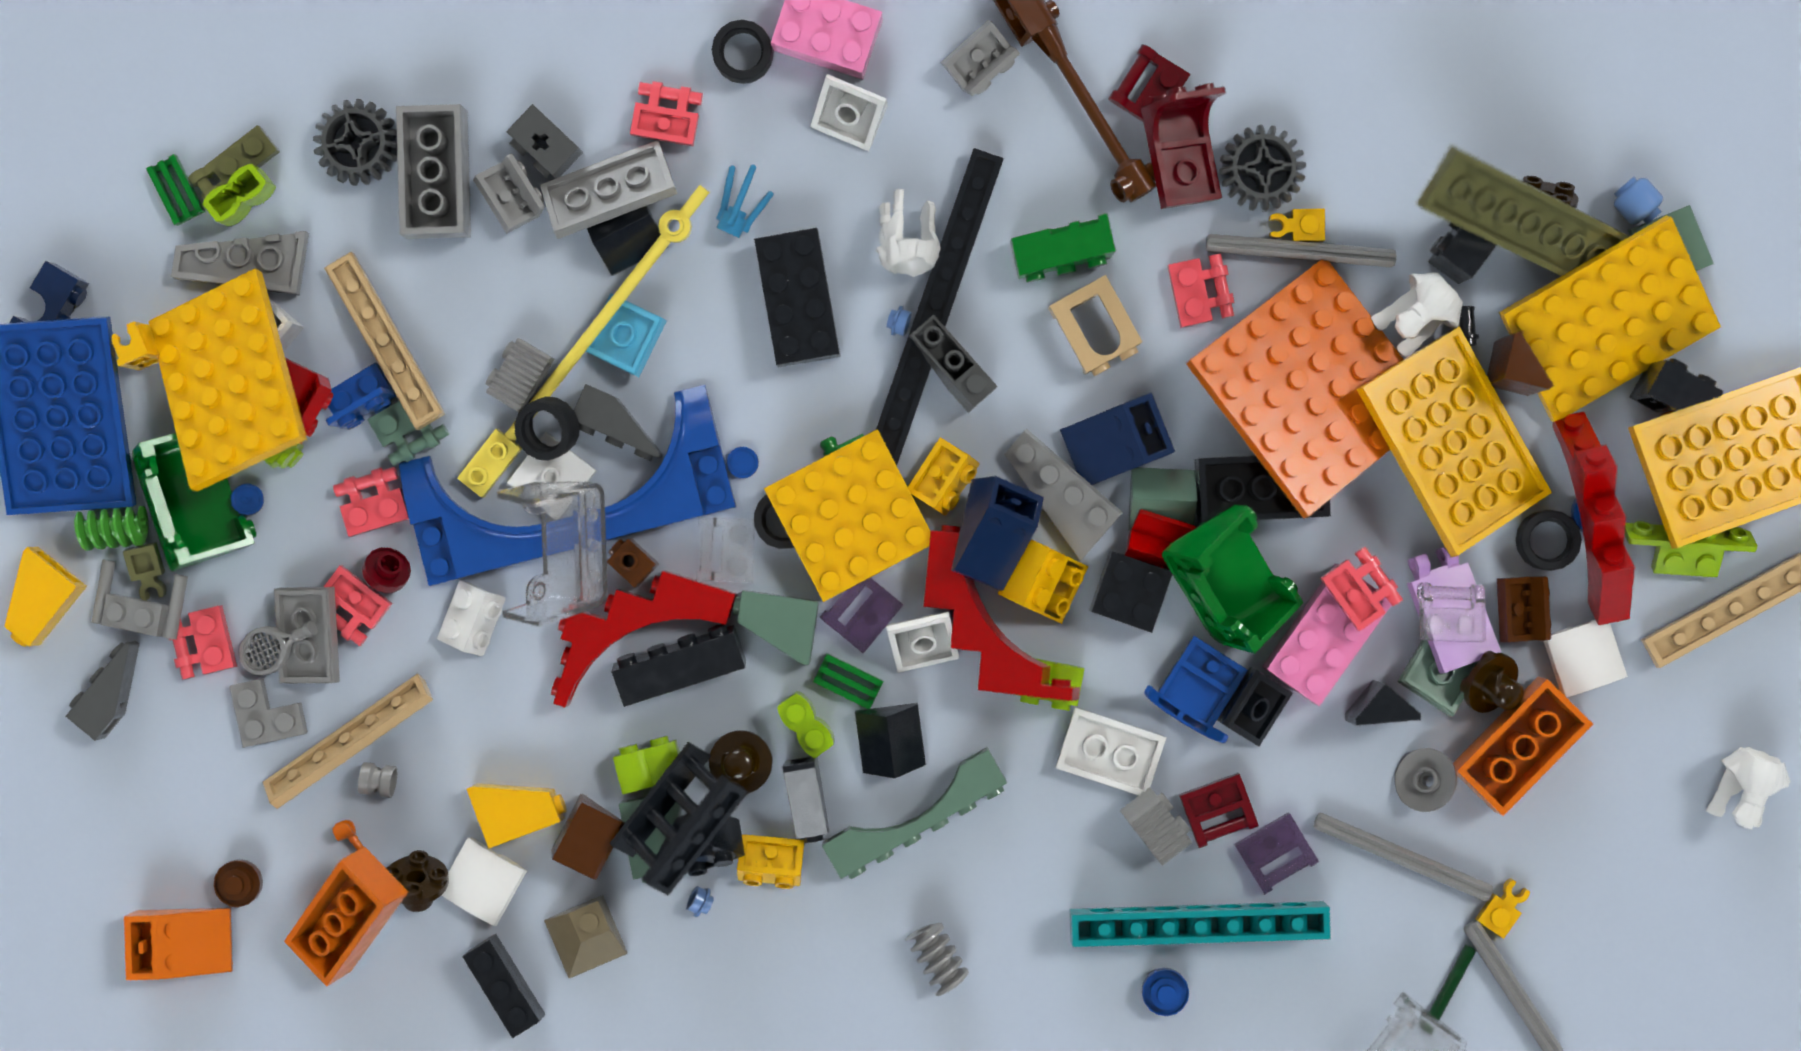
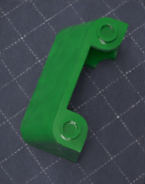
(187, 522)
(1231, 581)

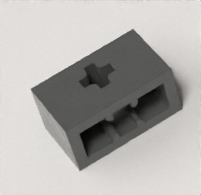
(561, 150)

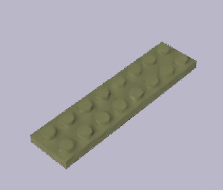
(1514, 214)

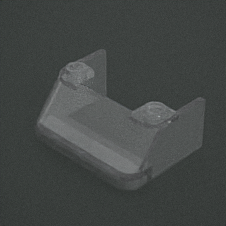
(571, 547)

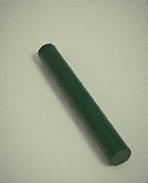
(1452, 981)

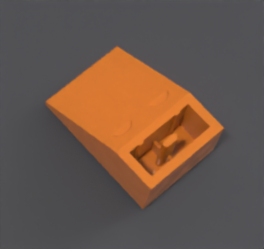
(177, 943)

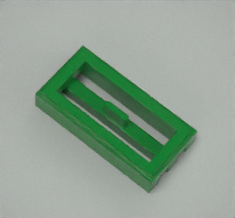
(162, 166)
(854, 698)

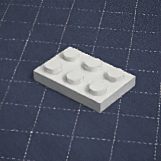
(1110, 752)

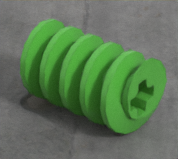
(112, 531)

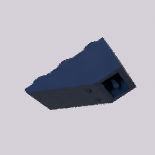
(1118, 439)
(995, 530)

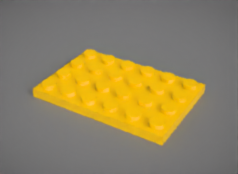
(1613, 317)
(227, 380)
(1454, 441)
(1724, 458)

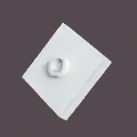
(561, 469)

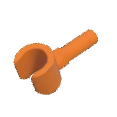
(346, 829)

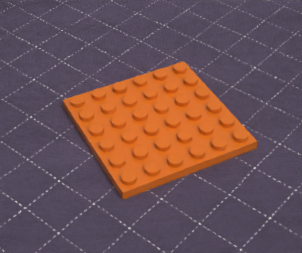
(1293, 382)

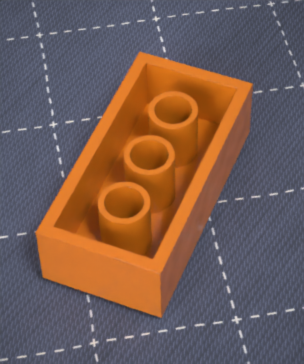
(1521, 746)
(345, 916)

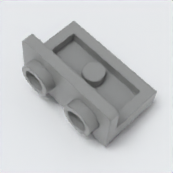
(980, 59)
(510, 193)

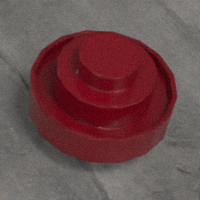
(386, 570)

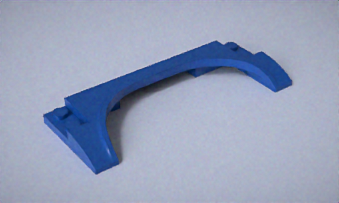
(684, 487)

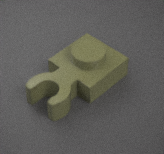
(146, 564)

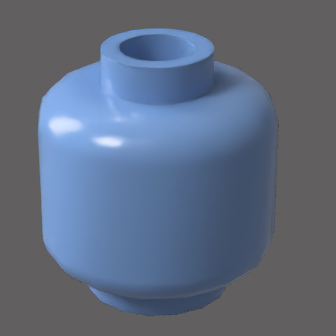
(1638, 201)

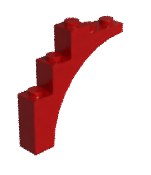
(1601, 516)
(593, 634)

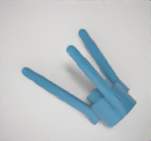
(733, 219)

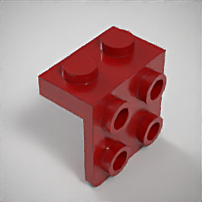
(311, 393)

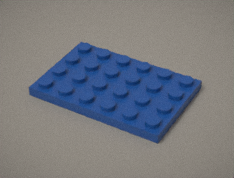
(62, 418)

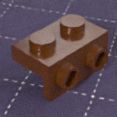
(1524, 609)

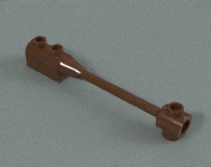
(1037, 22)

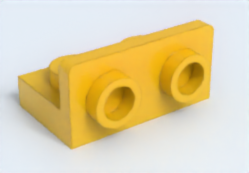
(943, 476)
(771, 861)

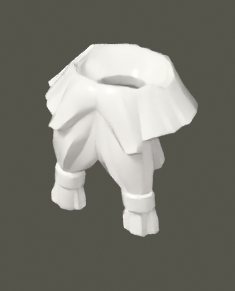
(902, 254)
(1421, 311)
(1757, 776)

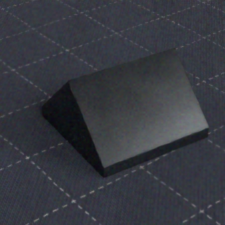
(624, 239)
(1380, 705)
(1254, 706)
(890, 740)

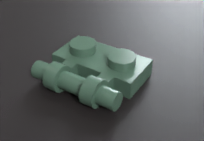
(394, 424)

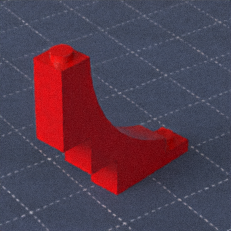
(1002, 664)

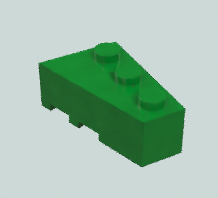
(1063, 248)

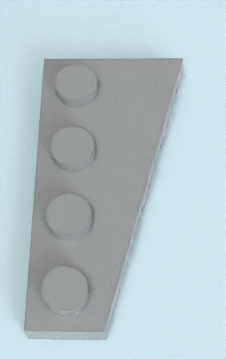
(276, 256)
(1069, 500)

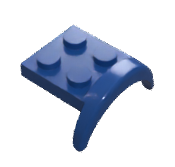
(1198, 688)

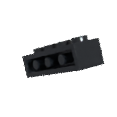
(678, 665)

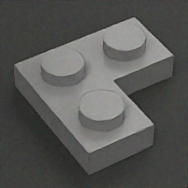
(260, 723)

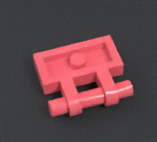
(666, 123)
(1191, 293)
(375, 511)
(1353, 594)
(360, 601)
(211, 641)

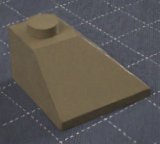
(585, 936)

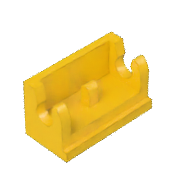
(140, 351)

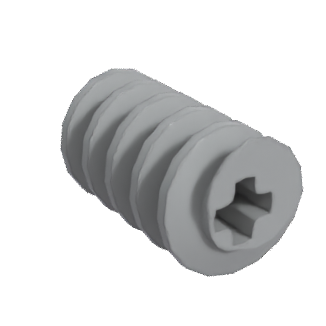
(939, 957)

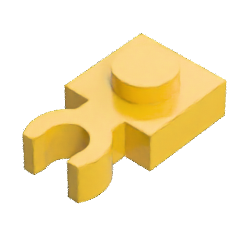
(1304, 225)
(1500, 913)

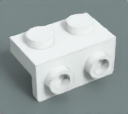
(471, 618)

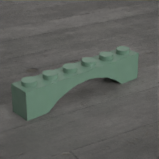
(858, 846)

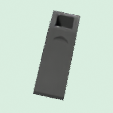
(953, 364)
(609, 416)
(107, 698)

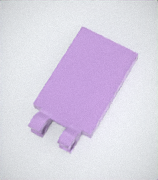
(1450, 654)

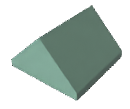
(1164, 493)

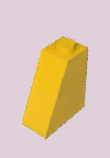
(40, 597)
(514, 811)

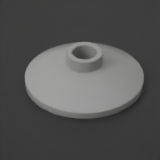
(1412, 777)

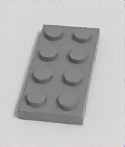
(608, 189)

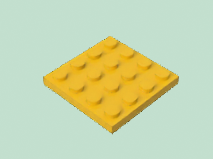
(849, 515)

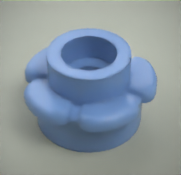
(899, 321)
(700, 901)

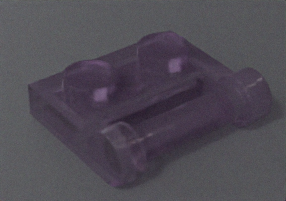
(870, 617)
(1271, 843)

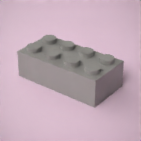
(433, 171)

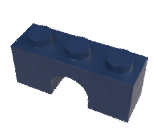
(60, 291)

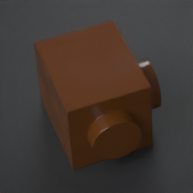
(631, 561)

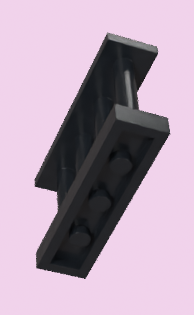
(697, 830)

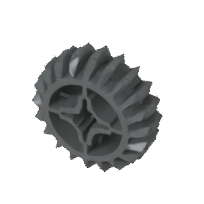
(343, 144)
(1262, 181)

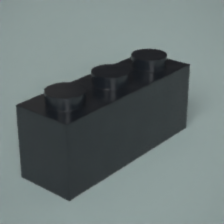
(504, 985)

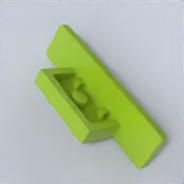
(1694, 559)

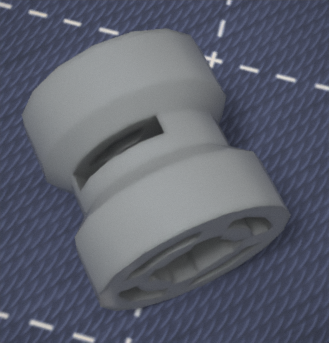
(374, 778)

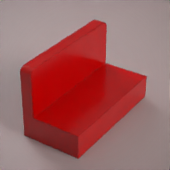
(1152, 535)

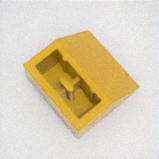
(1045, 581)

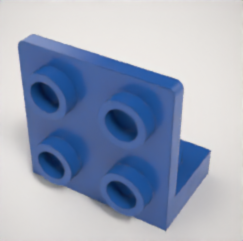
(359, 396)

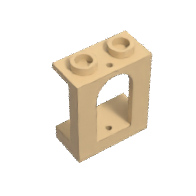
(1085, 354)

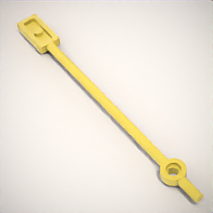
(501, 448)

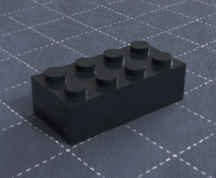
(797, 297)
(1246, 482)

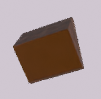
(1516, 367)
(586, 838)

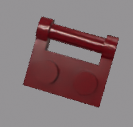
(1164, 78)
(1216, 800)

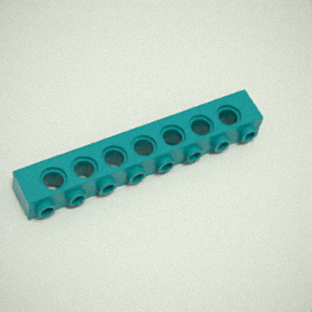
(1199, 924)

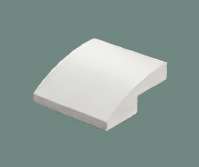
(1585, 657)
(483, 881)

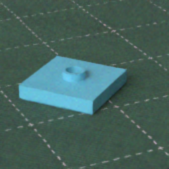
(628, 338)

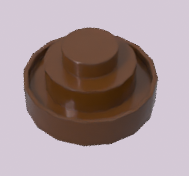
(238, 883)

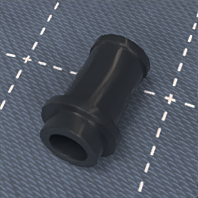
(1467, 324)

